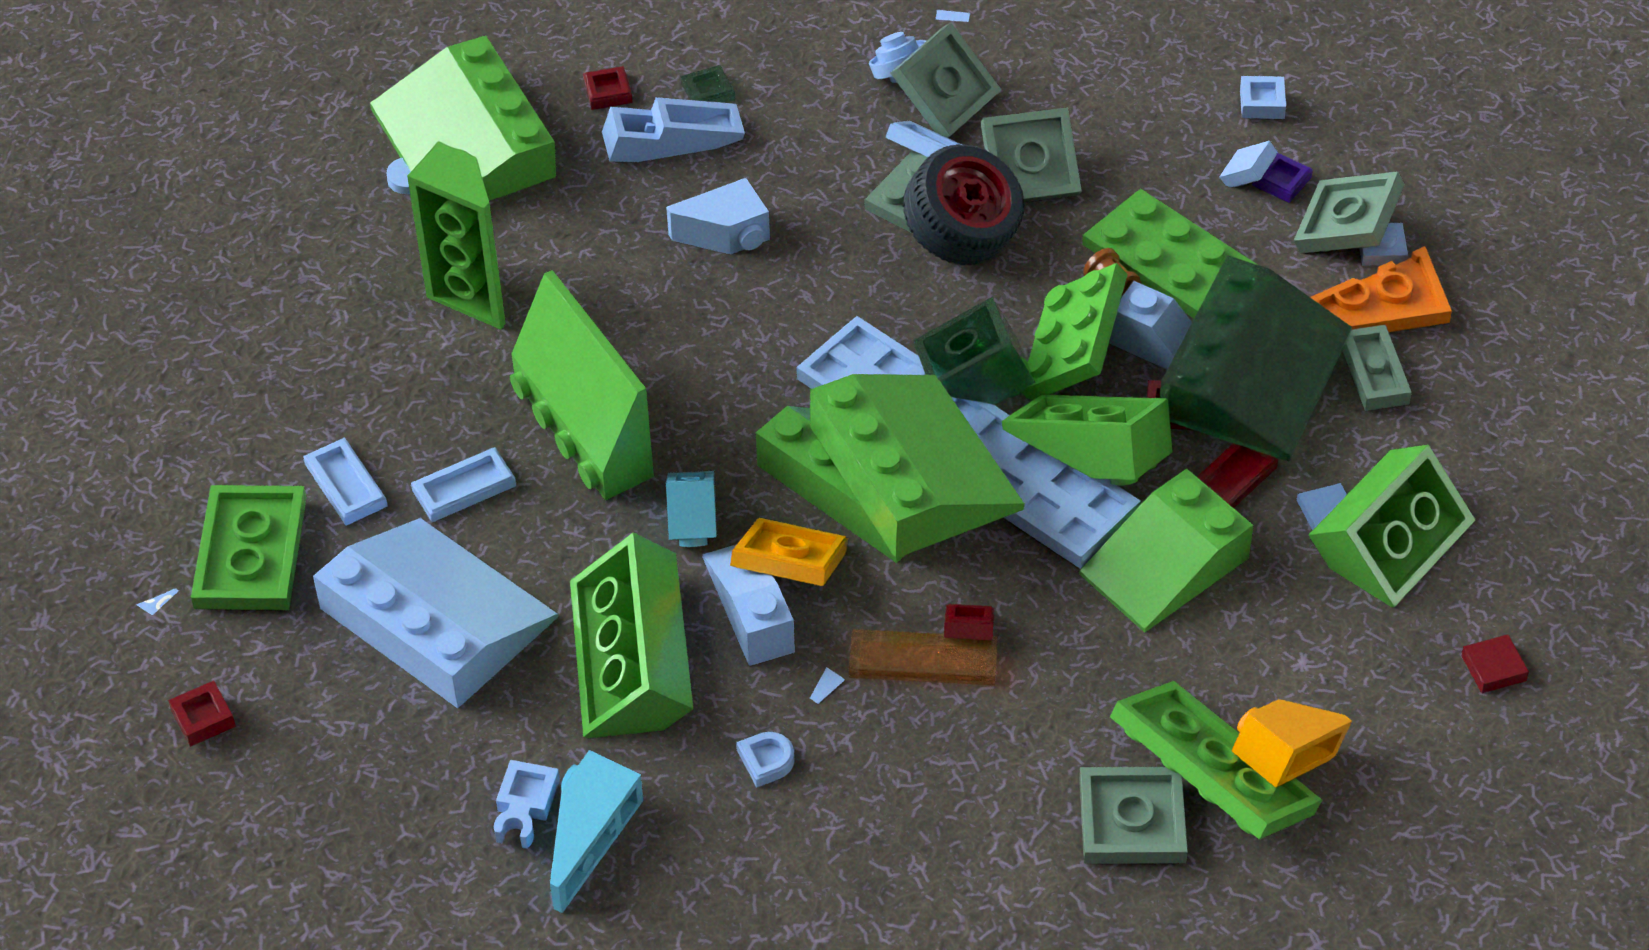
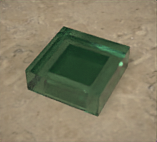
(708, 85)

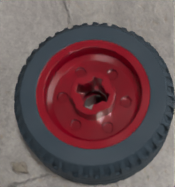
(963, 204)

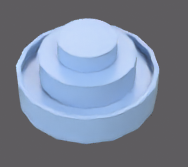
(892, 53)

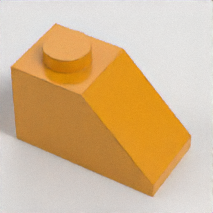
(1288, 739)

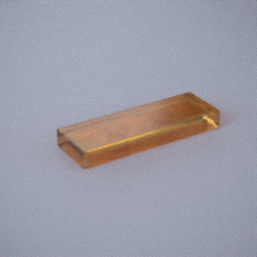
(921, 657)

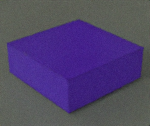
(1284, 178)

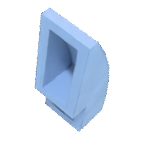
(670, 129)

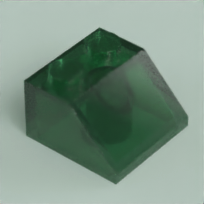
(976, 356)

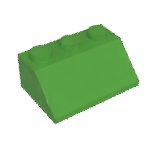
(1393, 524)

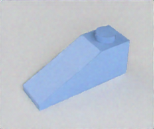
(753, 608)

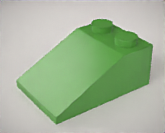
(1097, 433)
(1169, 551)

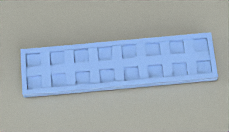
(1061, 504)

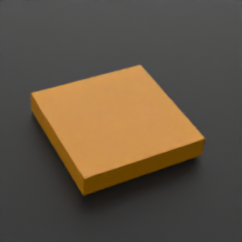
(789, 551)

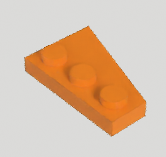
(1396, 296)

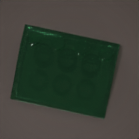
(1254, 361)

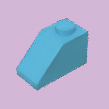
(691, 507)

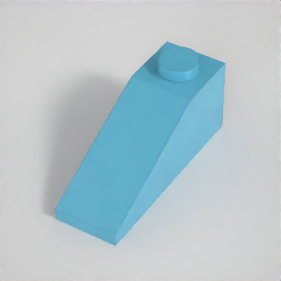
(593, 810)

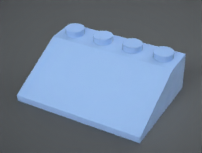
(431, 607)

